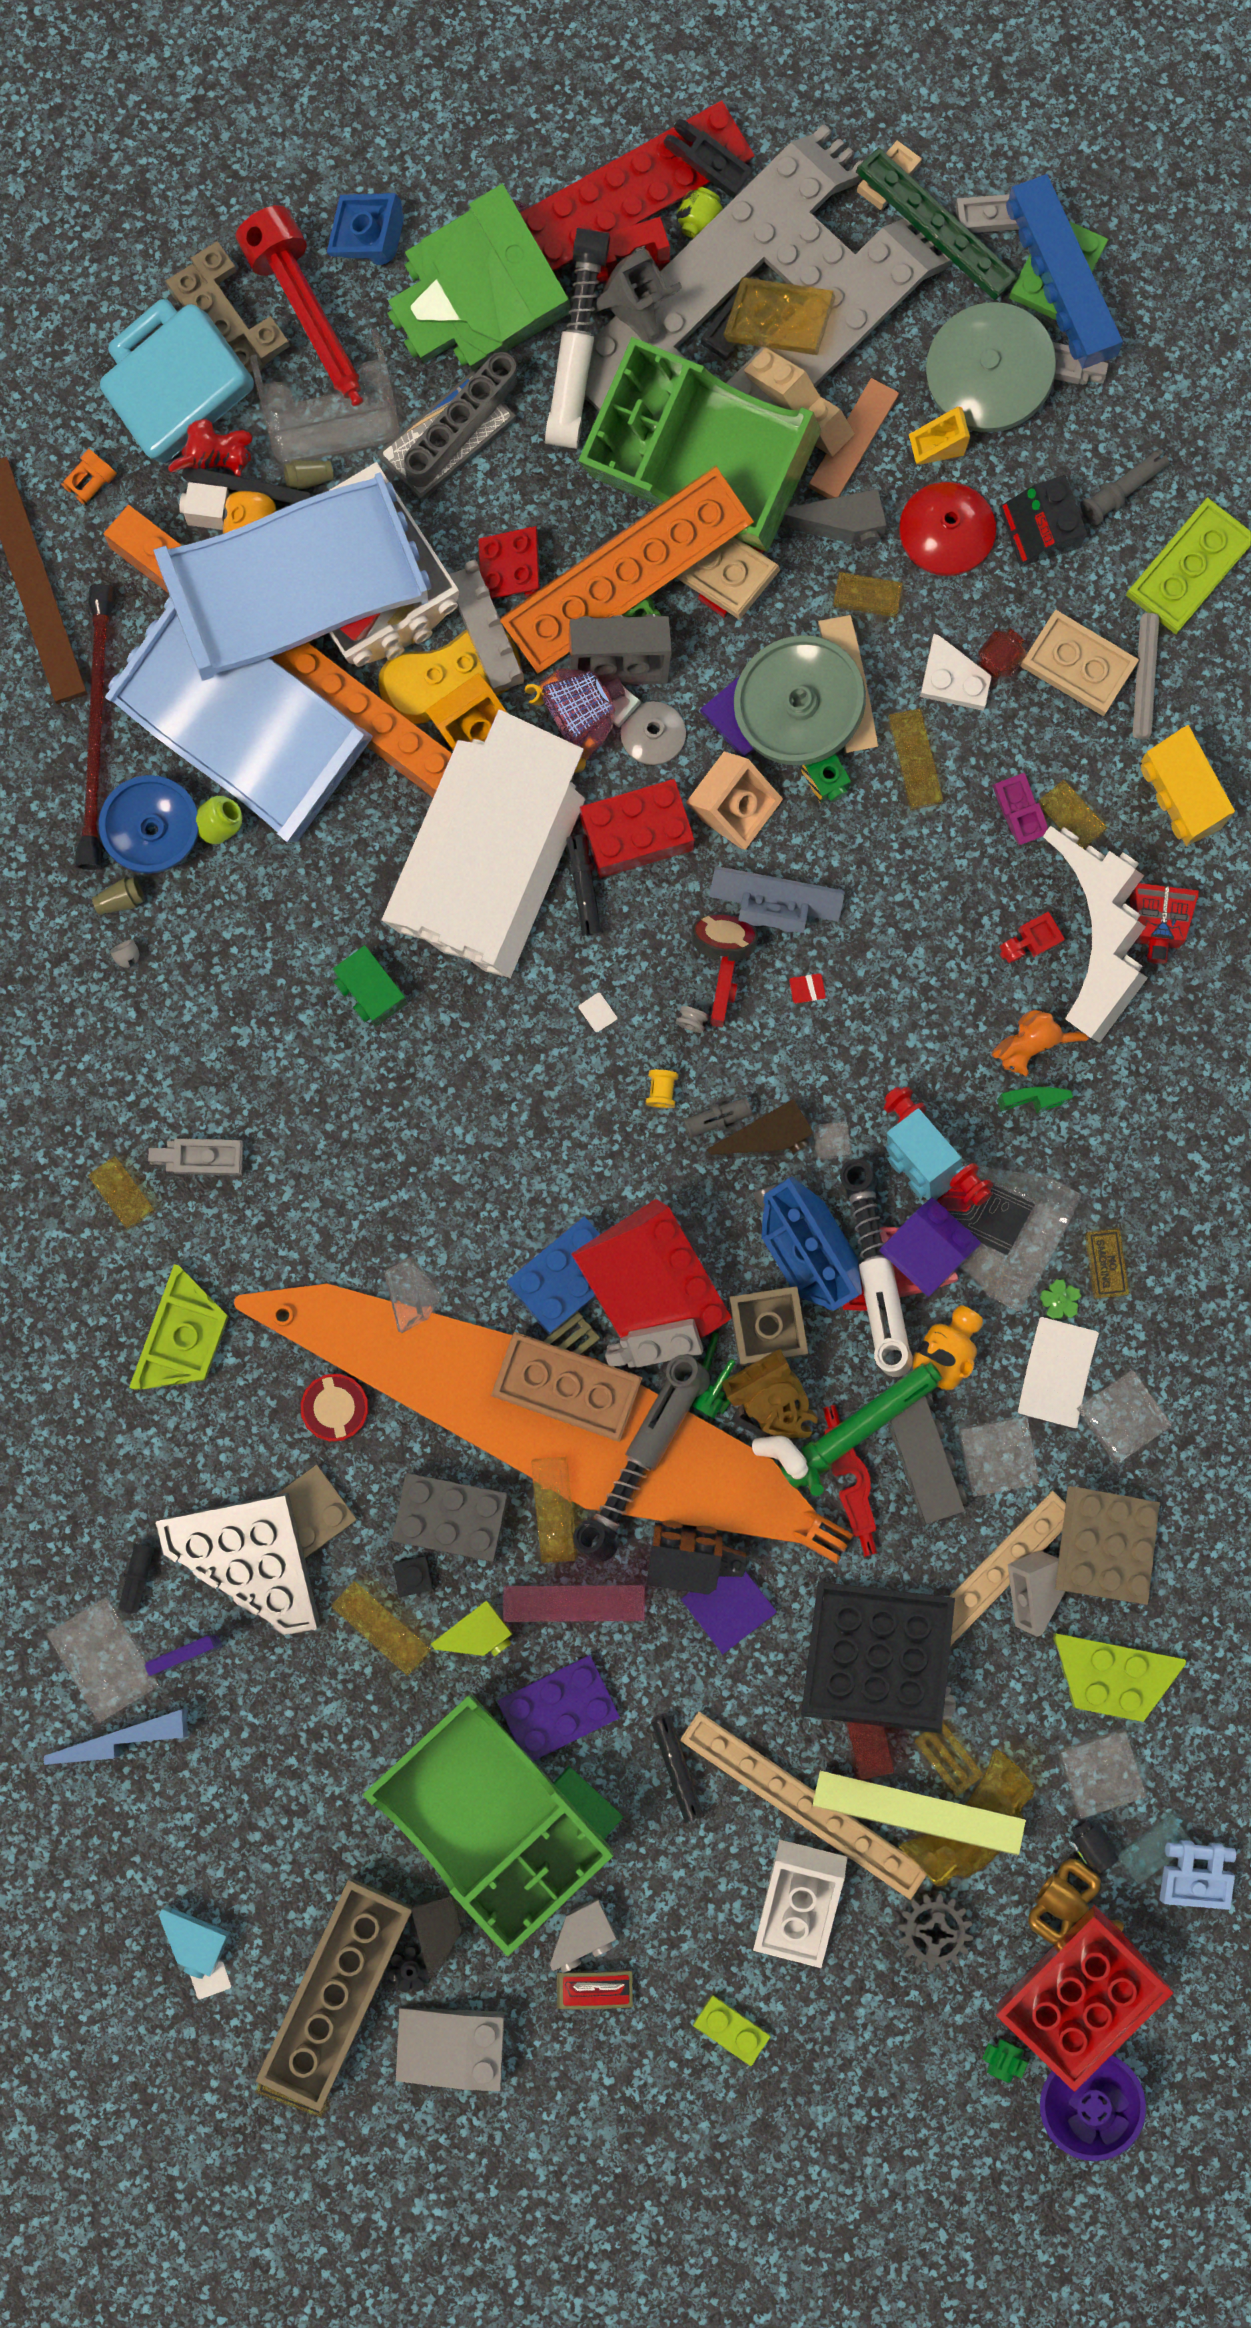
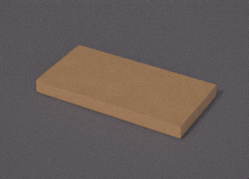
(566, 1386)

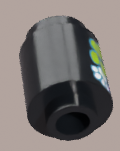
(1093, 1845)

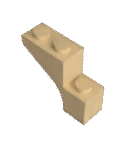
(793, 389)

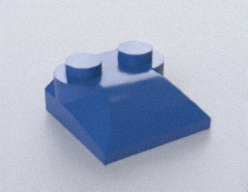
(367, 227)

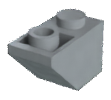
(582, 1932)

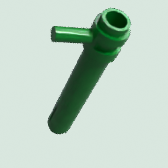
(863, 1424)

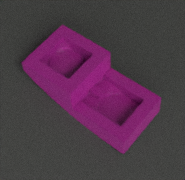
(1020, 809)

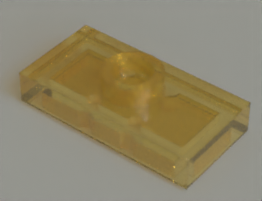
(1072, 813)
(121, 1192)

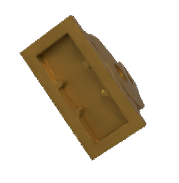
(769, 1395)

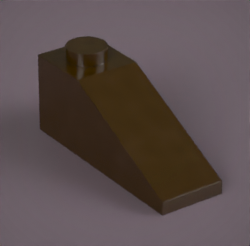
(770, 1135)

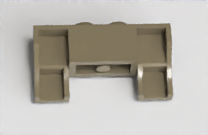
(200, 287)

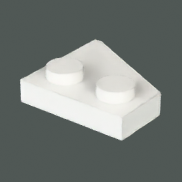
(954, 677)

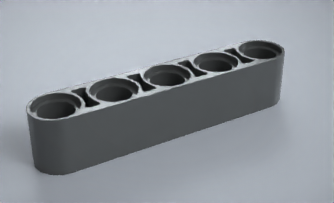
(462, 405)

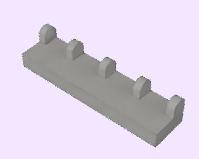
(486, 629)

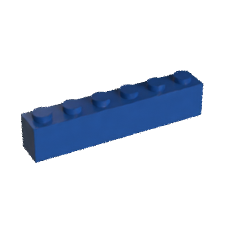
(1064, 272)

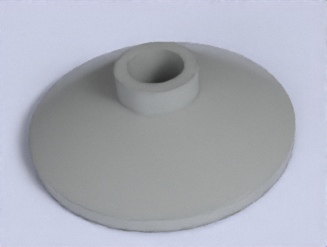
(648, 747)

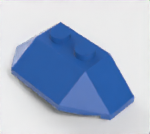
(809, 1246)

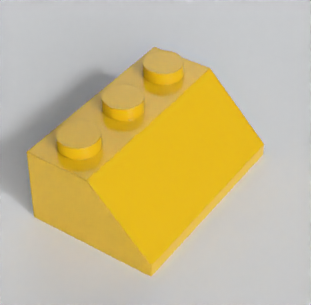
(1187, 787)

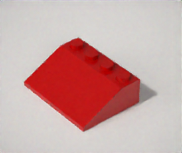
(650, 1274)
(1083, 1998)

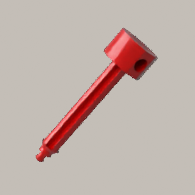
(273, 247)

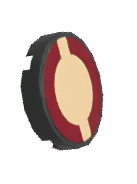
(724, 936)

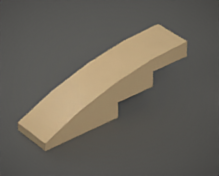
(842, 632)

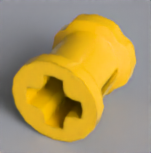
(661, 1088)

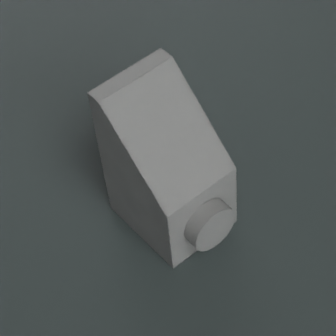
(1034, 1591)

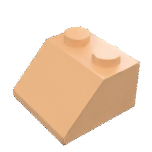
(734, 799)

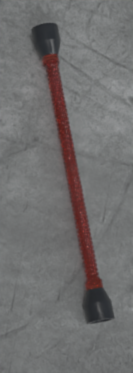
(101, 603)

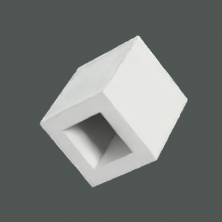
(204, 505)

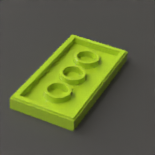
(1191, 565)

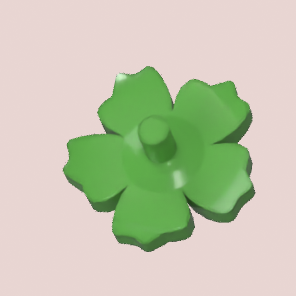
(1060, 1300)

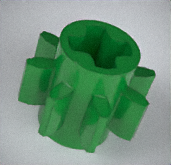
(1005, 2060)

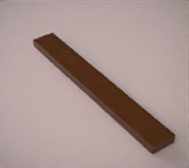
(36, 592)

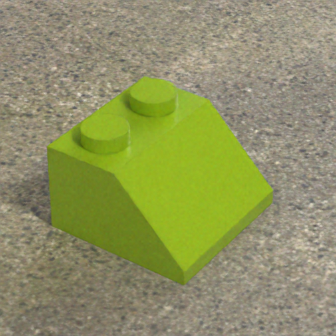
(477, 1633)

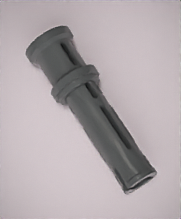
(1113, 494)

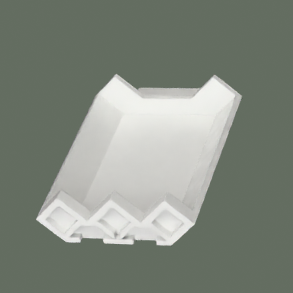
(489, 845)

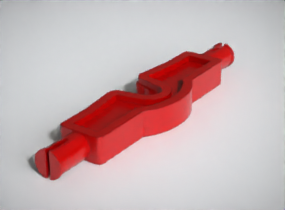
(854, 1498)

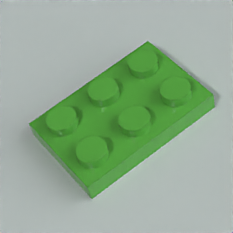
(1029, 287)

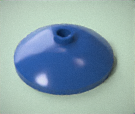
(143, 804)

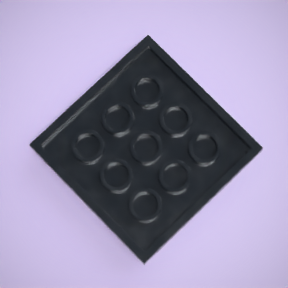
(878, 1657)

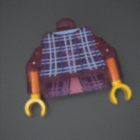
(579, 707)

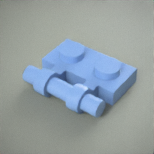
(1197, 1886)

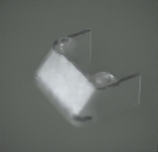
(329, 422)

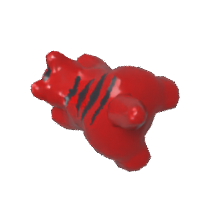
(211, 450)

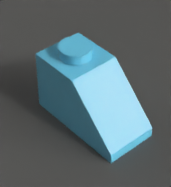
(193, 1941)

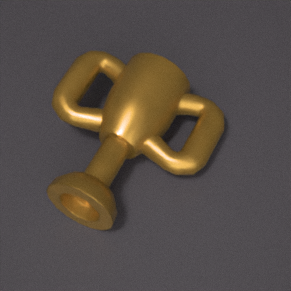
(1064, 1900)

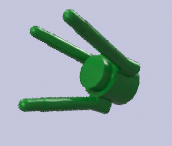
(711, 1400)

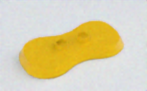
(424, 677)

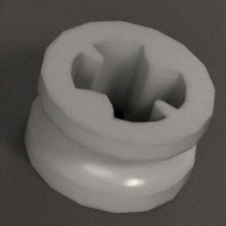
(692, 1019)

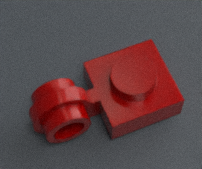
(1038, 935)

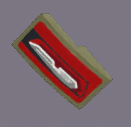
(594, 1989)

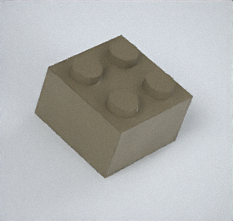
(767, 1323)

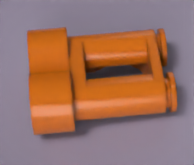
(97, 468)

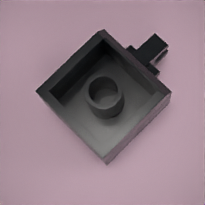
(691, 1558)

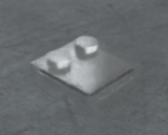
(1124, 1416)
(999, 1456)
(1101, 1773)

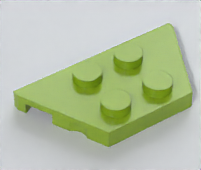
(181, 1336)
(1115, 1677)

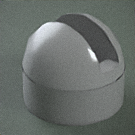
(124, 952)

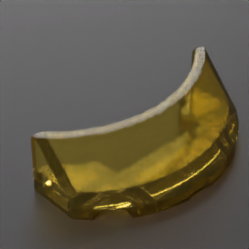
(1001, 1791)

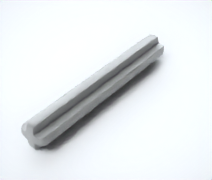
(1145, 676)

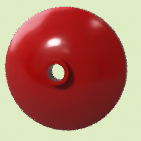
(943, 546)

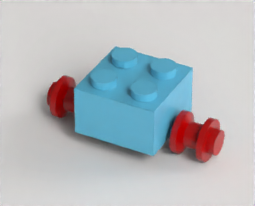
(926, 1155)

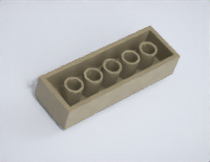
(334, 1994)

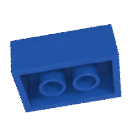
(552, 1282)

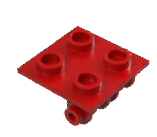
(510, 562)

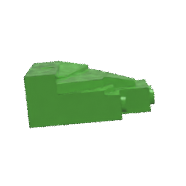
(478, 285)

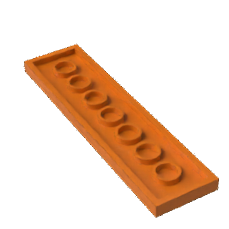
(629, 566)

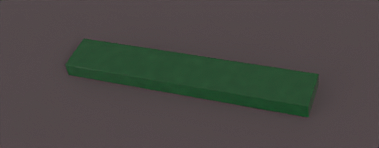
(936, 223)

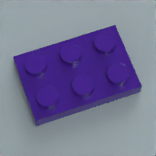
(558, 1708)

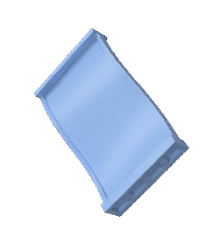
(293, 576)
(245, 728)

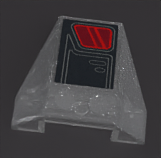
(1015, 1229)

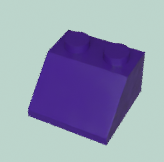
(930, 1246)

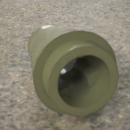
(307, 473)
(120, 896)

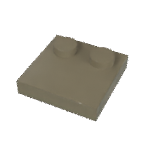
(317, 1510)

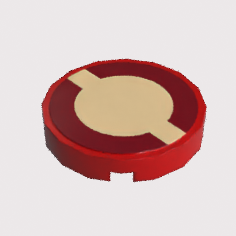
(334, 1407)

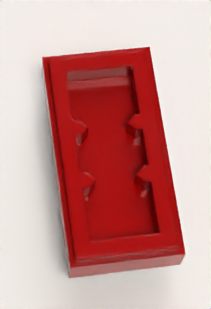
(724, 992)

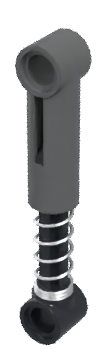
(644, 1454)

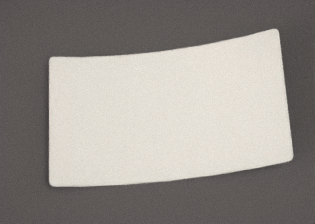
(1057, 1372)

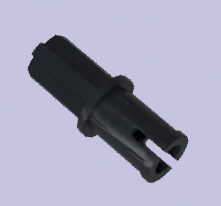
(136, 1578)

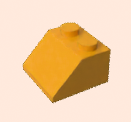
(466, 712)

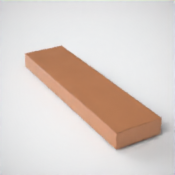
(865, 422)

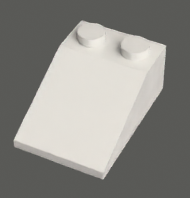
(800, 1903)

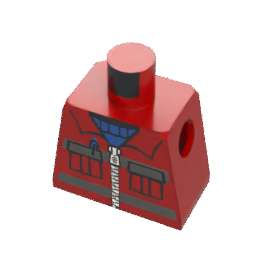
(1166, 917)

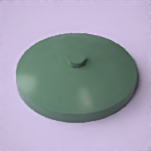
(992, 365)
(800, 700)

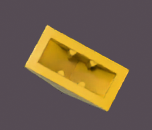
(941, 438)

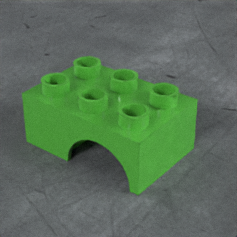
(677, 421)
(490, 1824)

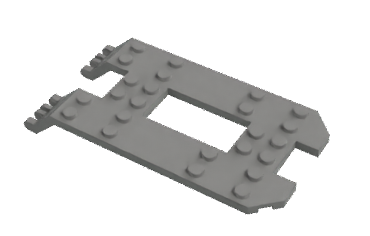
(776, 226)

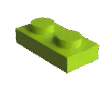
(731, 2030)

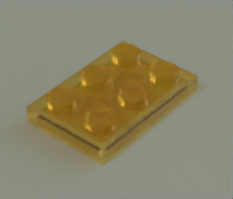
(779, 316)

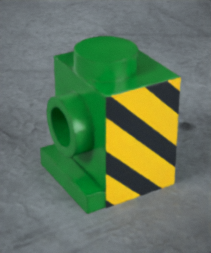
(827, 788)

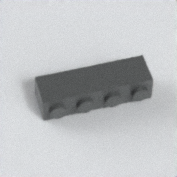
(926, 1462)

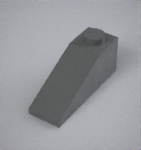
(843, 518)

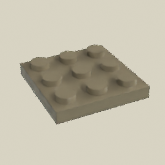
(1107, 1545)

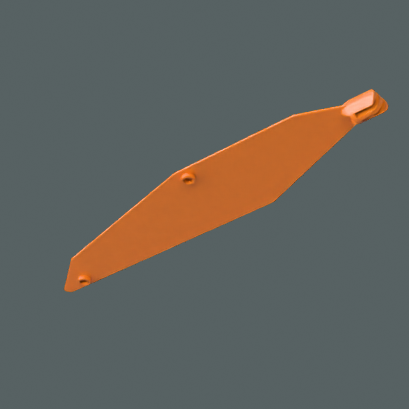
(448, 1376)

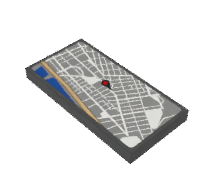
(393, 453)

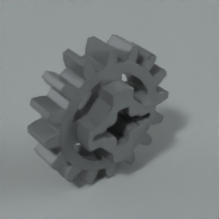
(933, 1947)

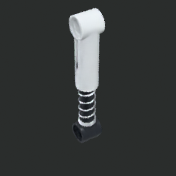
(576, 344)
(877, 1272)

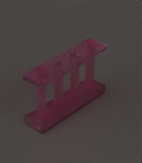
(573, 1603)

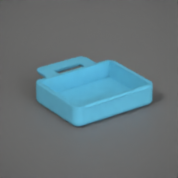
(172, 377)

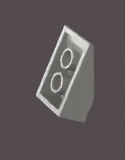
(450, 2048)

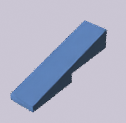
(107, 1746)

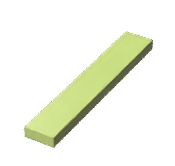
(919, 1813)

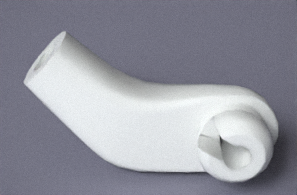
(783, 1450)

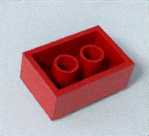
(637, 828)

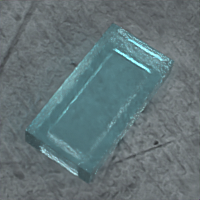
(1147, 1852)

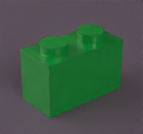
(369, 987)

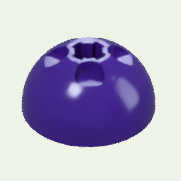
(1108, 2090)

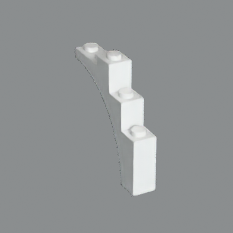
(1109, 979)

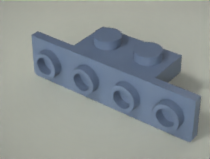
(776, 900)

